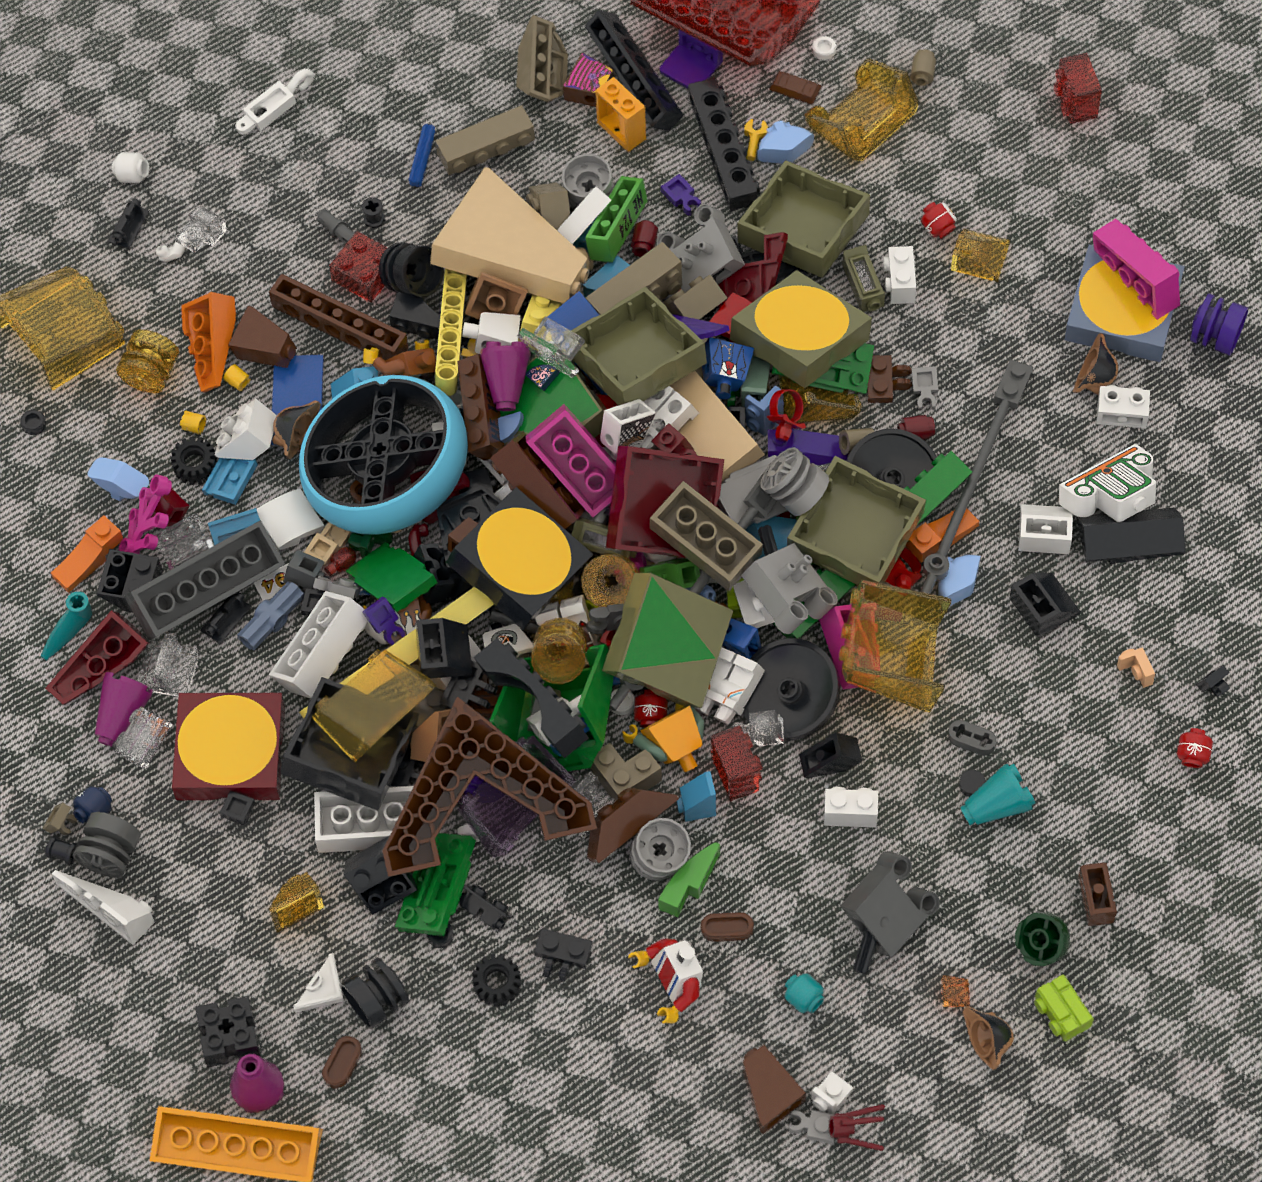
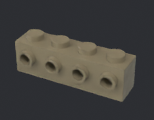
(485, 140)

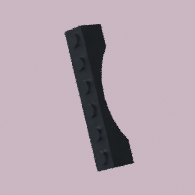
(414, 316)
(557, 724)

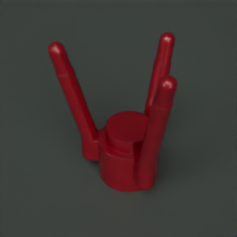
(843, 1125)

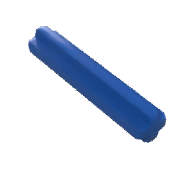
(422, 155)

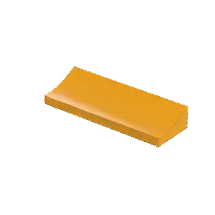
(235, 1144)

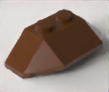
(624, 819)

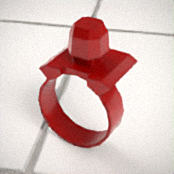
(784, 431)
(901, 576)

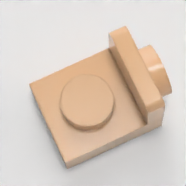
(1139, 664)

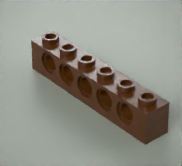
(336, 318)

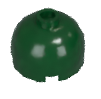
(1042, 938)

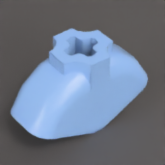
(784, 143)
(117, 478)
(960, 578)

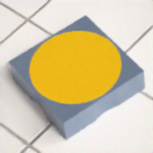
(1111, 308)

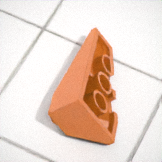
(210, 327)

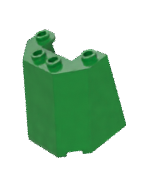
(595, 691)

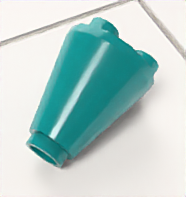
(998, 797)

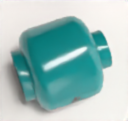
(804, 993)

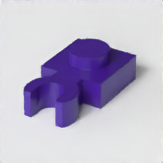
(679, 192)
(382, 618)

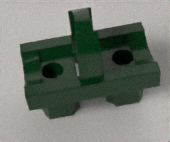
(366, 542)

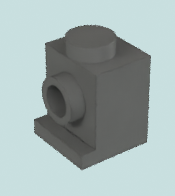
(303, 570)

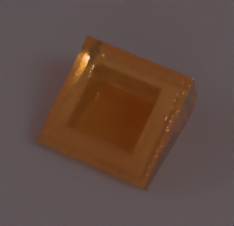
(955, 991)

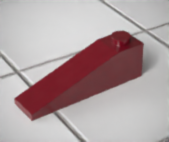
(107, 649)

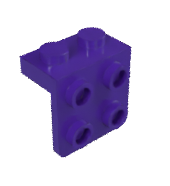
(691, 61)

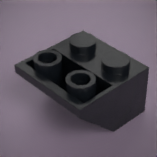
(125, 573)
(1042, 602)
(443, 648)
(371, 882)

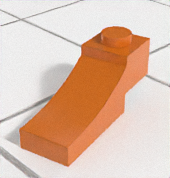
(928, 537)
(88, 554)

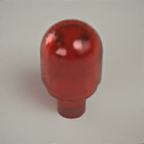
(341, 560)

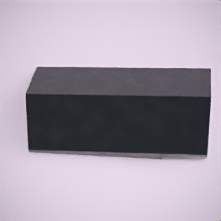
(1139, 537)

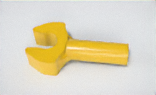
(755, 136)

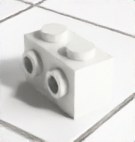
(901, 275)
(1123, 406)
(851, 807)

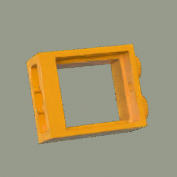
(620, 111)

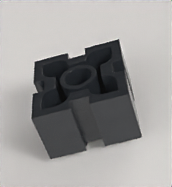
(448, 583)
(237, 1018)

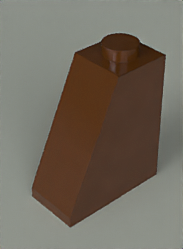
(261, 340)
(770, 1088)

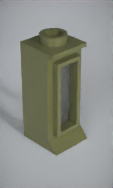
(863, 279)
(594, 537)

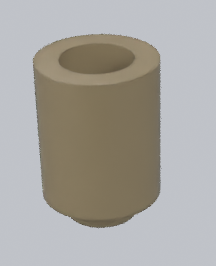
(851, 437)

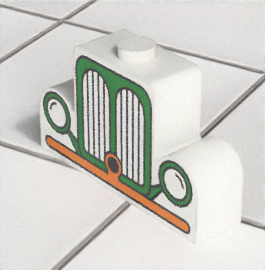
(1115, 486)

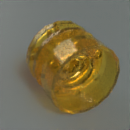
(147, 361)
(597, 585)
(552, 662)

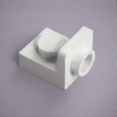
(831, 1093)

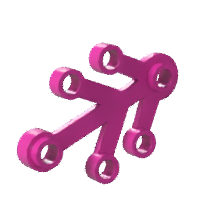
(140, 519)

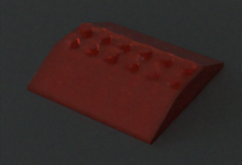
(740, 28)

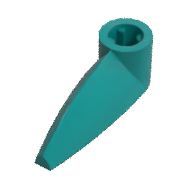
(68, 624)

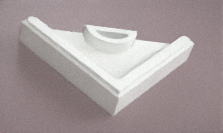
(322, 989)

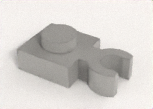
(925, 383)
(342, 587)
(816, 1126)

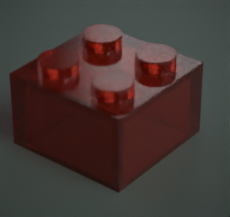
(1078, 88)
(358, 266)
(735, 762)

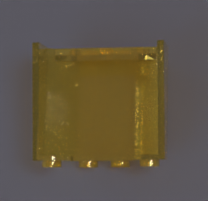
(62, 323)
(893, 643)

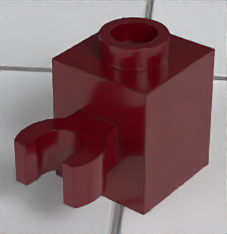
(672, 441)

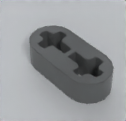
(972, 737)

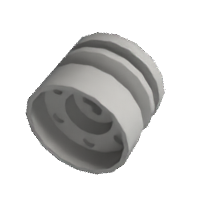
(583, 174)
(794, 481)
(670, 838)

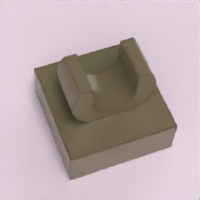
(57, 819)

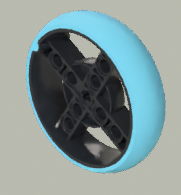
(383, 454)

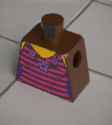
(584, 79)

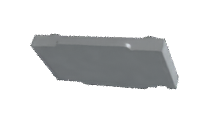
(738, 487)

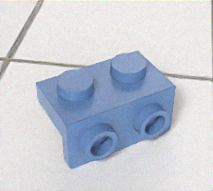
(757, 412)

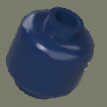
(89, 801)

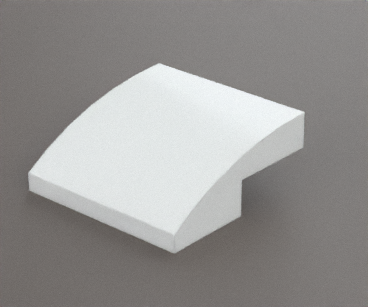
(289, 519)

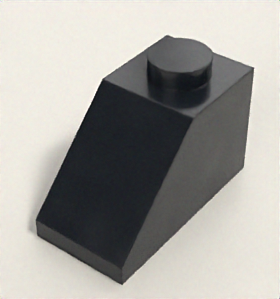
(830, 756)

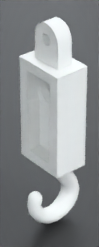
(276, 102)

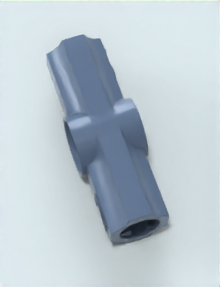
(270, 615)

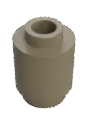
(923, 67)

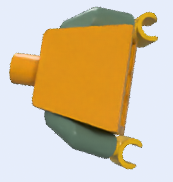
(671, 737)

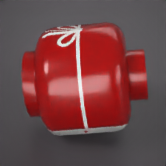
(938, 220)
(649, 708)
(1194, 748)

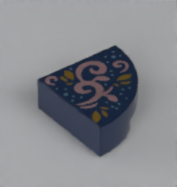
(542, 375)

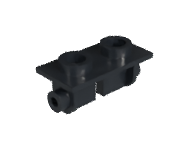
(128, 224)
(226, 617)
(493, 912)

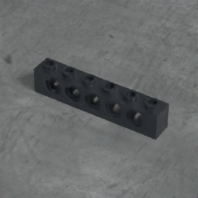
(633, 69)
(736, 194)

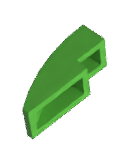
(689, 880)

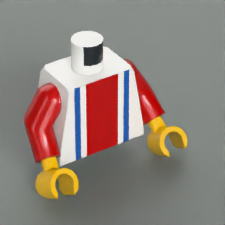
(678, 972)

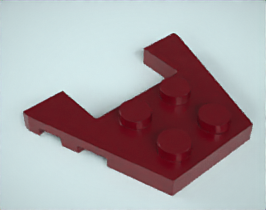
(759, 276)

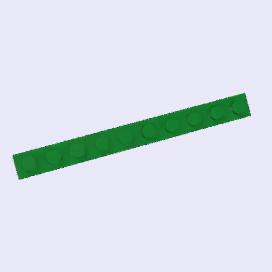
(932, 486)

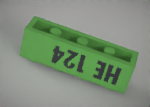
(616, 219)

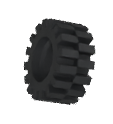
(193, 448)
(496, 965)

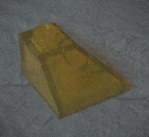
(979, 254)
(295, 901)

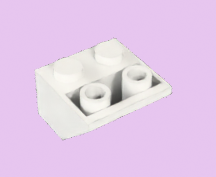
(246, 432)
(1045, 529)

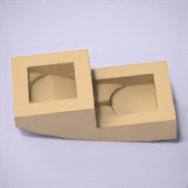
(328, 542)

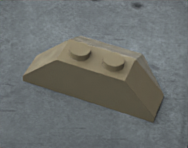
(541, 61)

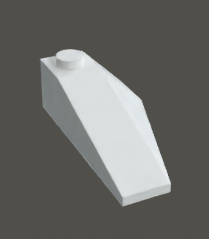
(113, 908)

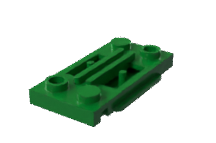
(847, 373)
(392, 575)
(437, 887)

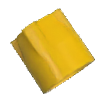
(236, 377)
(193, 422)

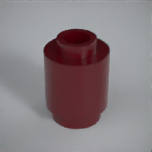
(644, 237)
(919, 425)

